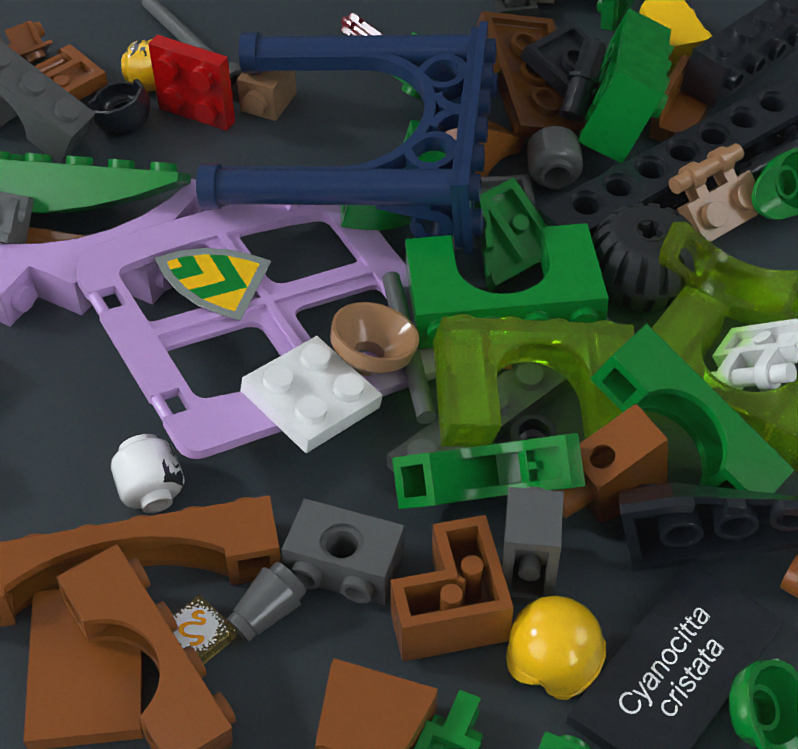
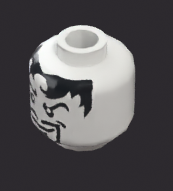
(147, 473)

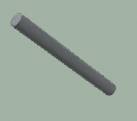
(414, 370)

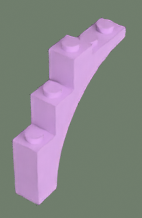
(50, 268)

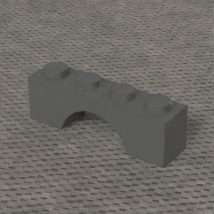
(48, 112)

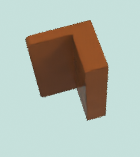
(681, 108)

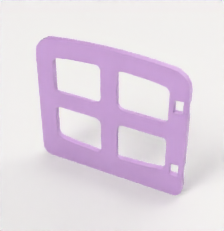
(228, 419)

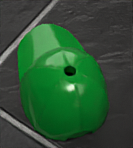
(777, 187)
(766, 705)

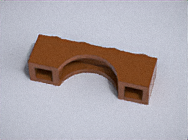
(112, 604)

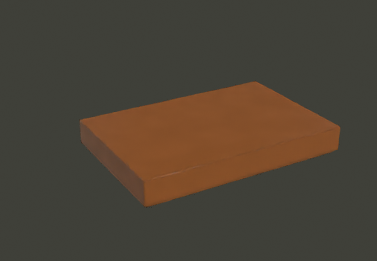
(78, 687)

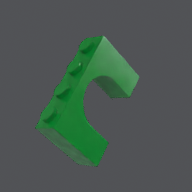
(569, 291)

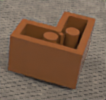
(459, 603)

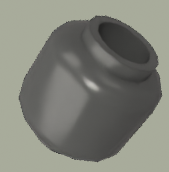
(554, 157)

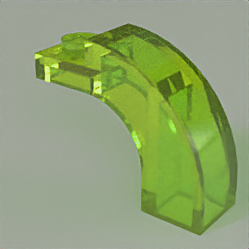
(750, 291)

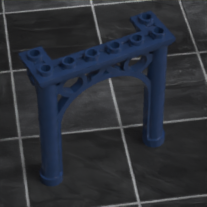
(424, 190)

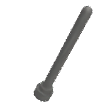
(186, 36)

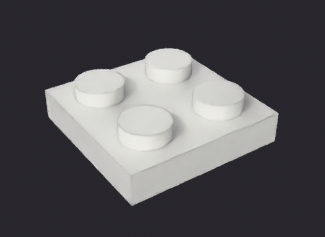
(311, 393)

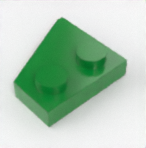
(509, 234)

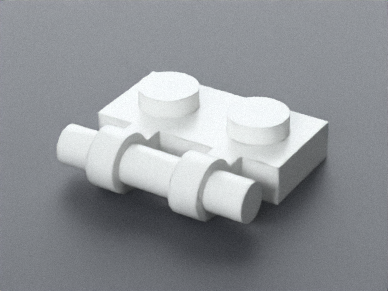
(758, 355)

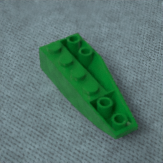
(80, 184)

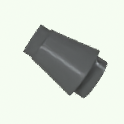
(267, 601)

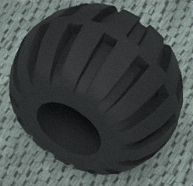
(629, 254)

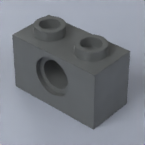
(327, 531)
(532, 542)

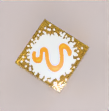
(203, 628)

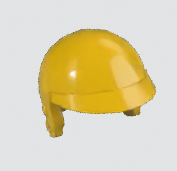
(556, 646)

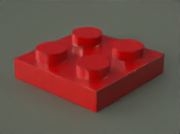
(192, 82)

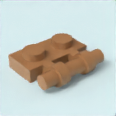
(725, 205)

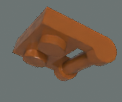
(74, 72)

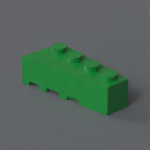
(629, 86)

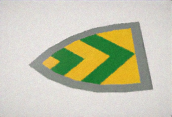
(215, 278)

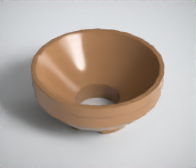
(375, 330)

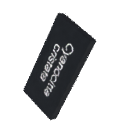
(675, 667)

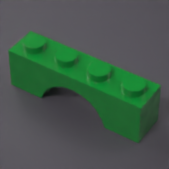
(661, 382)

